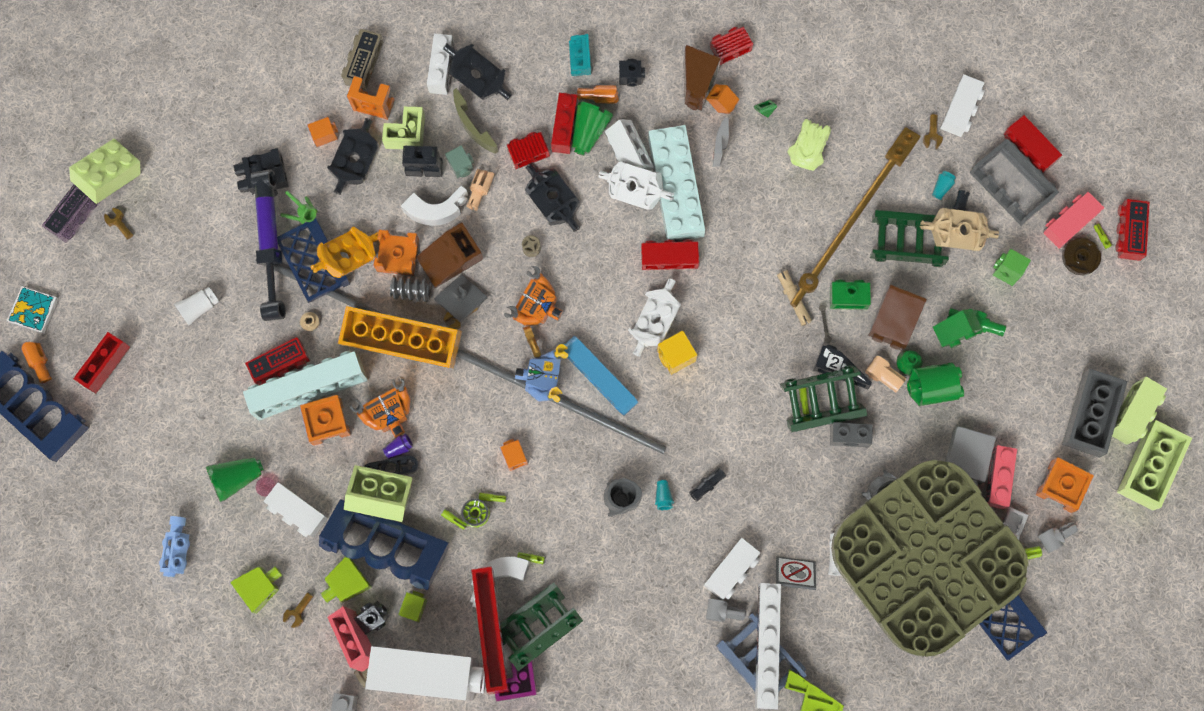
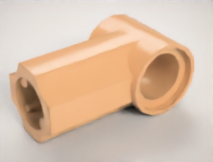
(881, 371)

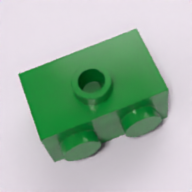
(850, 295)
(957, 327)

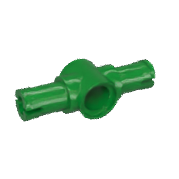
(986, 324)

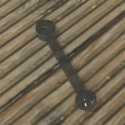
(827, 339)

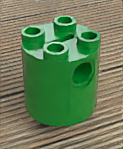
(935, 384)

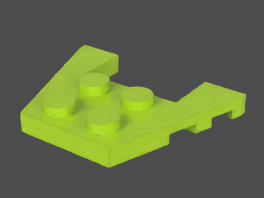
(814, 698)

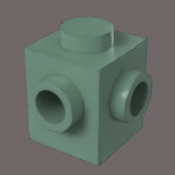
(460, 162)

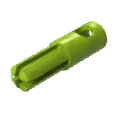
(1102, 236)
(804, 401)
(490, 497)
(451, 517)
(532, 558)

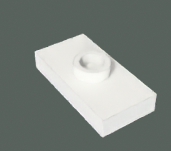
(1015, 521)

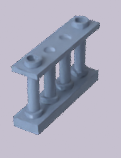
(741, 663)

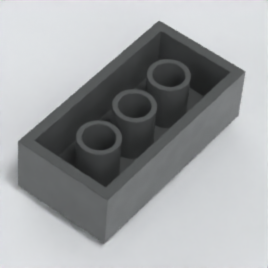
(1094, 413)

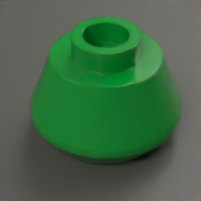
(908, 360)

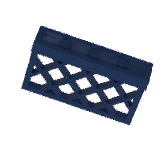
(318, 235)
(1024, 615)

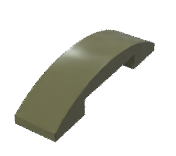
(484, 139)

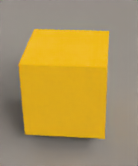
(676, 352)

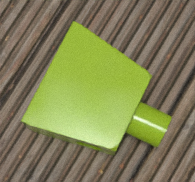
(345, 582)
(257, 587)

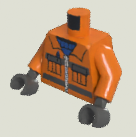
(536, 302)
(387, 410)

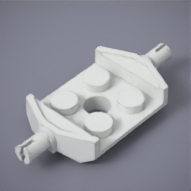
(648, 185)
(659, 304)

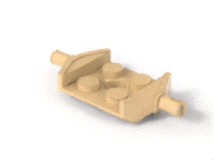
(948, 234)

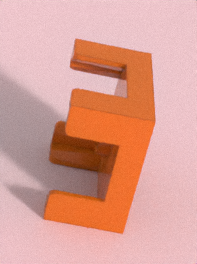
(362, 102)
(396, 253)
(324, 419)
(1065, 484)

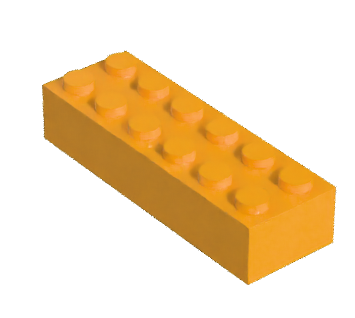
(399, 337)

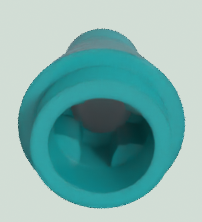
(943, 185)
(663, 496)

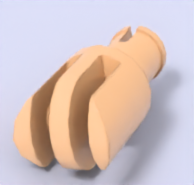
(479, 187)

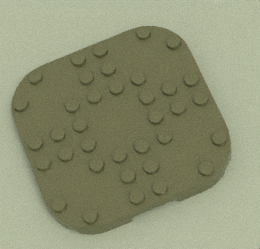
(929, 558)

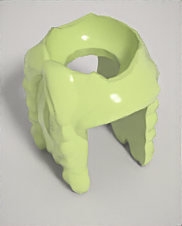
(809, 145)

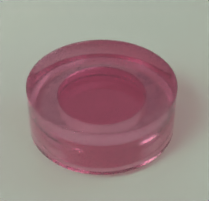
(265, 486)

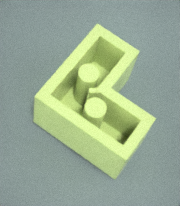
(407, 133)

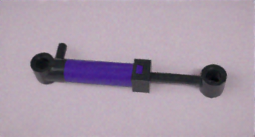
(268, 253)

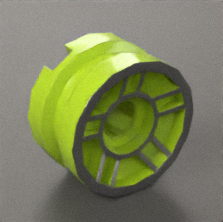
(472, 505)

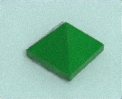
(765, 108)

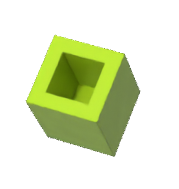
(413, 606)

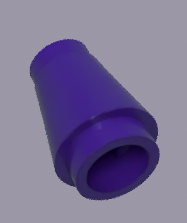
(398, 446)

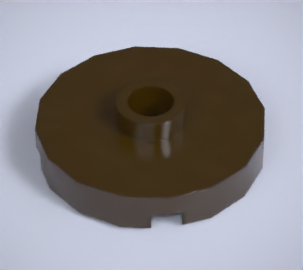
(1088, 250)

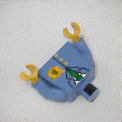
(543, 375)

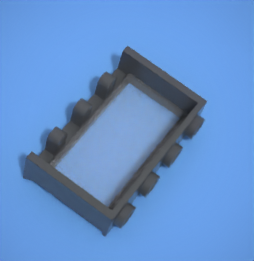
(1014, 182)

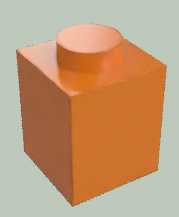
(722, 99)
(323, 131)
(513, 454)

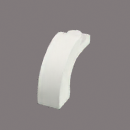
(435, 214)
(506, 567)

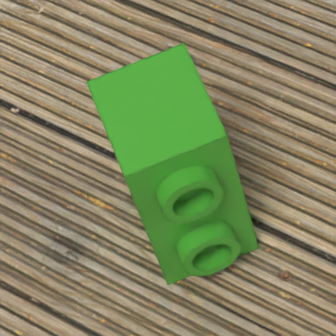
(1010, 267)

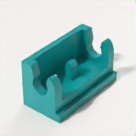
(579, 55)

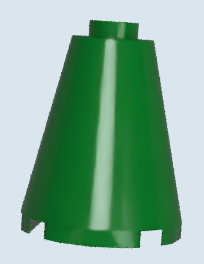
(588, 127)
(233, 476)

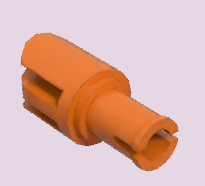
(600, 94)
(36, 360)

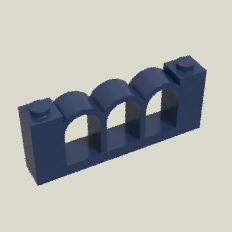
(62, 435)
(420, 574)

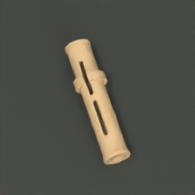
(791, 290)

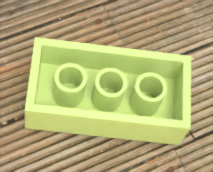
(1154, 465)

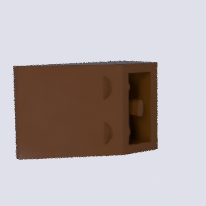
(449, 255)

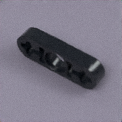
(404, 460)

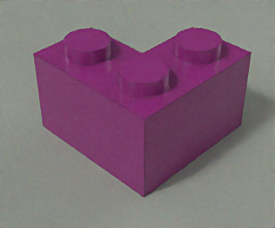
(521, 685)

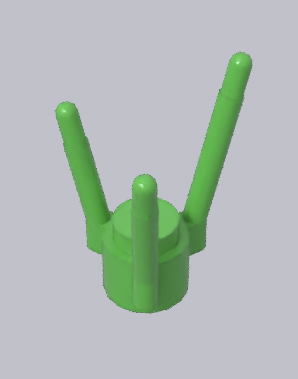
(305, 211)

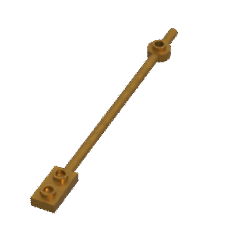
(896, 155)

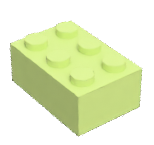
(105, 171)
(1138, 410)
(378, 493)

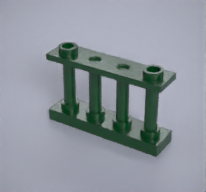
(902, 220)
(835, 413)
(529, 613)

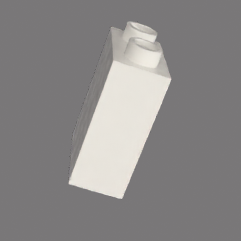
(424, 674)

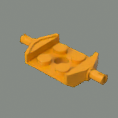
(355, 244)

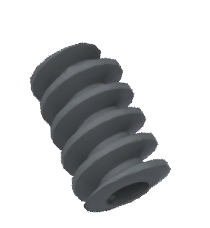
(410, 289)

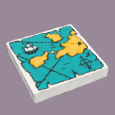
(32, 309)

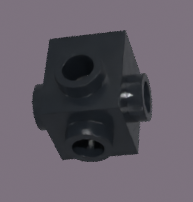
(631, 72)
(372, 617)

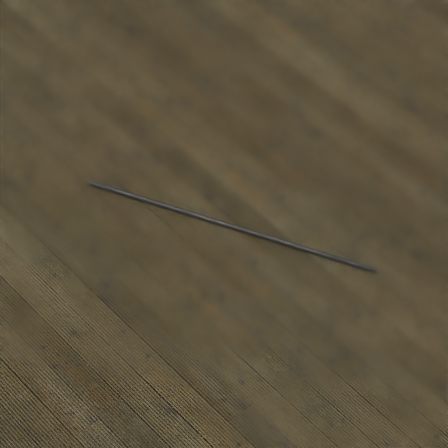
(499, 372)

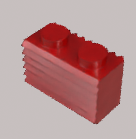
(731, 45)
(527, 150)

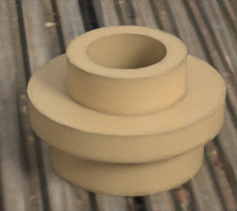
(312, 326)

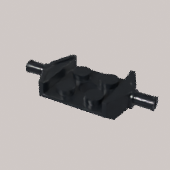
(469, 59)
(358, 143)
(556, 210)

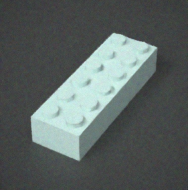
(673, 160)
(305, 385)

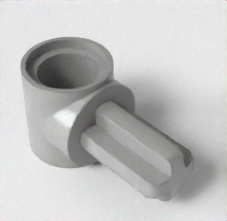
(1054, 538)
(718, 611)

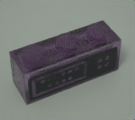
(69, 214)

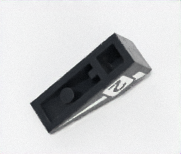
(833, 360)

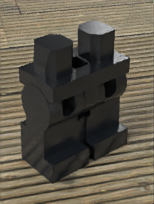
(422, 159)
(266, 161)

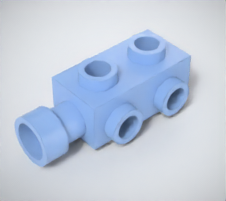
(177, 551)

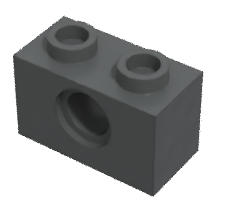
(851, 435)

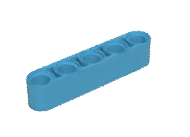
(599, 376)

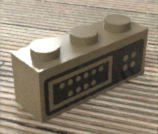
(362, 57)

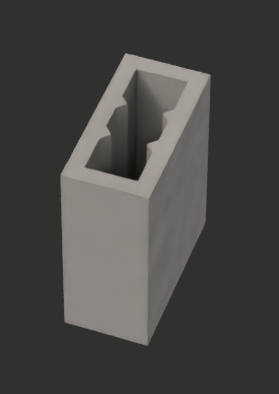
(971, 452)

